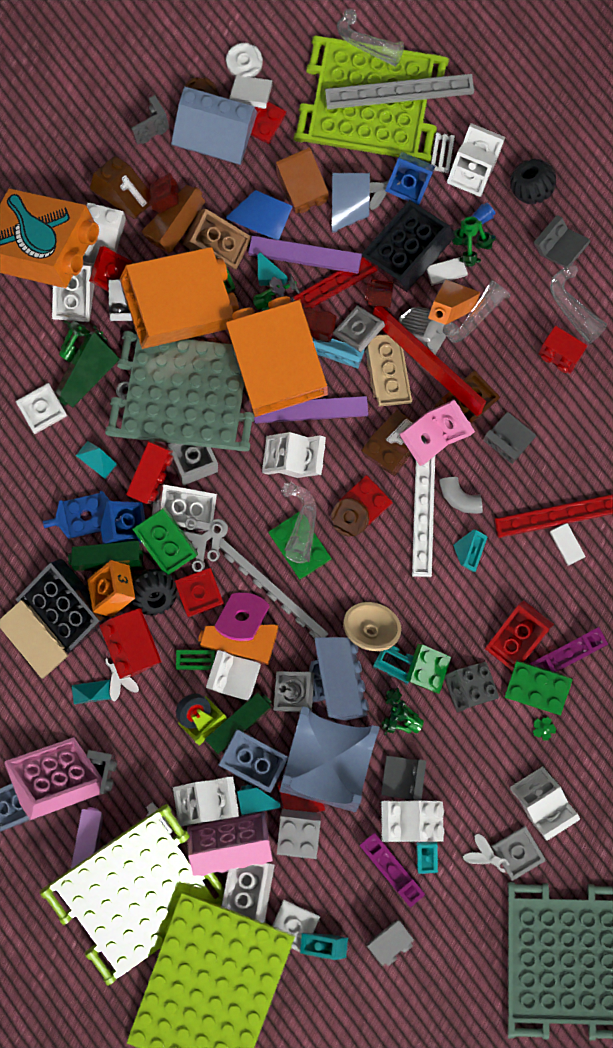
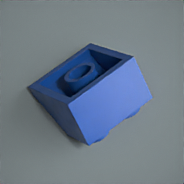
(413, 176)
(120, 520)

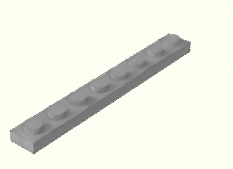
(399, 91)
(273, 592)

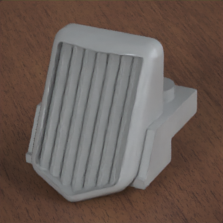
(424, 329)

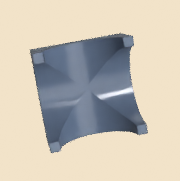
(328, 761)

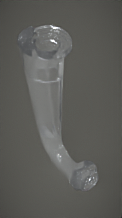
(382, 49)
(488, 301)
(582, 319)
(300, 542)

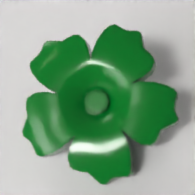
(544, 728)

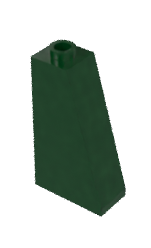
(86, 369)
(96, 556)
(241, 720)

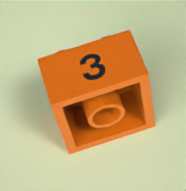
(111, 588)

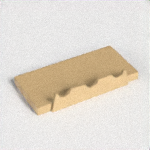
(388, 371)
(33, 638)

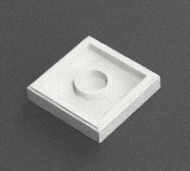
(251, 91)
(41, 408)
(295, 921)

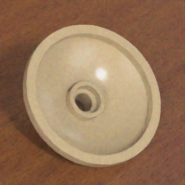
(372, 626)

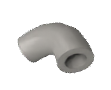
(459, 499)

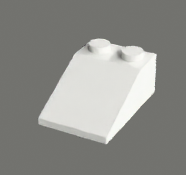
(110, 230)
(76, 300)
(185, 503)

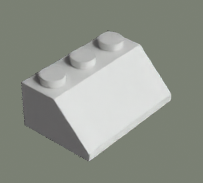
(249, 890)

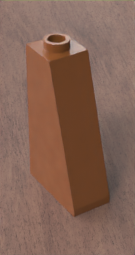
(171, 224)

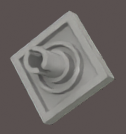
(293, 691)

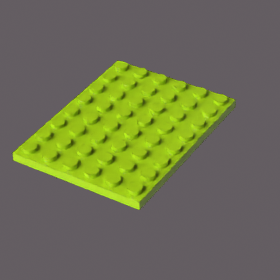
(211, 979)

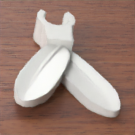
(116, 683)
(487, 855)

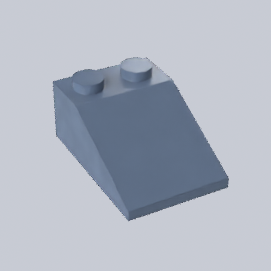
(253, 761)
(10, 809)

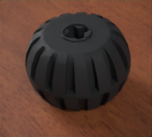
(533, 181)
(154, 591)

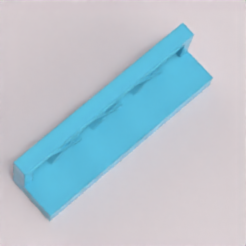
(339, 352)

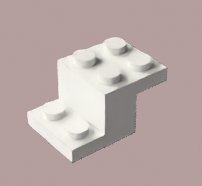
(475, 159)
(293, 455)
(205, 801)
(544, 803)
(412, 821)

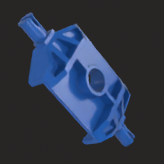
(70, 511)

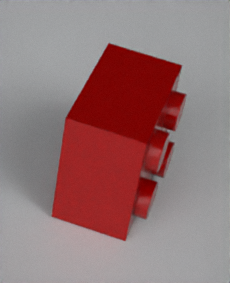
(562, 350)

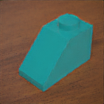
(254, 800)
(324, 945)

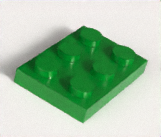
(165, 541)
(319, 555)
(538, 687)

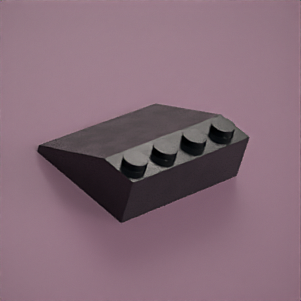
(408, 245)
(63, 604)

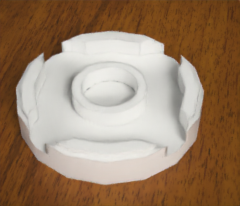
(244, 60)

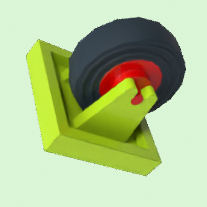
(198, 717)

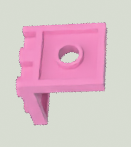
(437, 430)

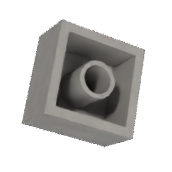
(193, 462)
(299, 833)
(390, 943)

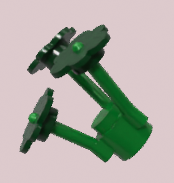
(68, 348)

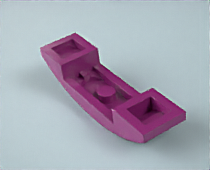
(572, 651)
(392, 870)

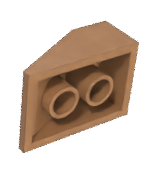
(225, 239)

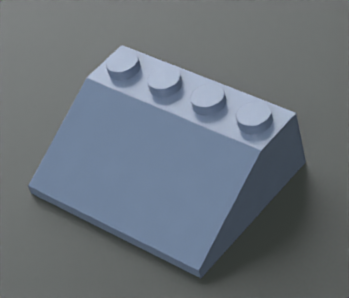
(213, 125)
(341, 678)

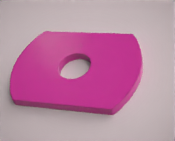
(242, 630)

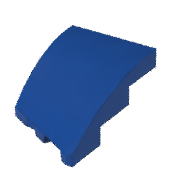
(262, 214)

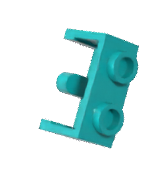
(391, 670)

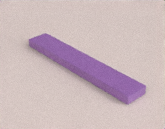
(305, 254)
(319, 409)

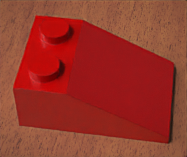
(519, 635)

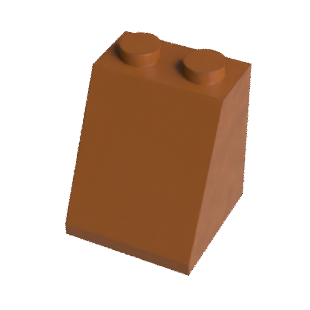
(302, 181)

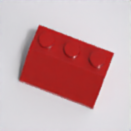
(150, 472)
(130, 643)

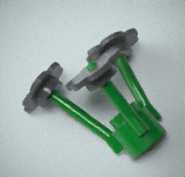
(276, 287)

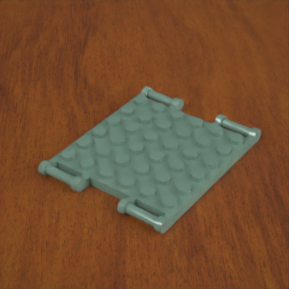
(182, 395)
(559, 961)

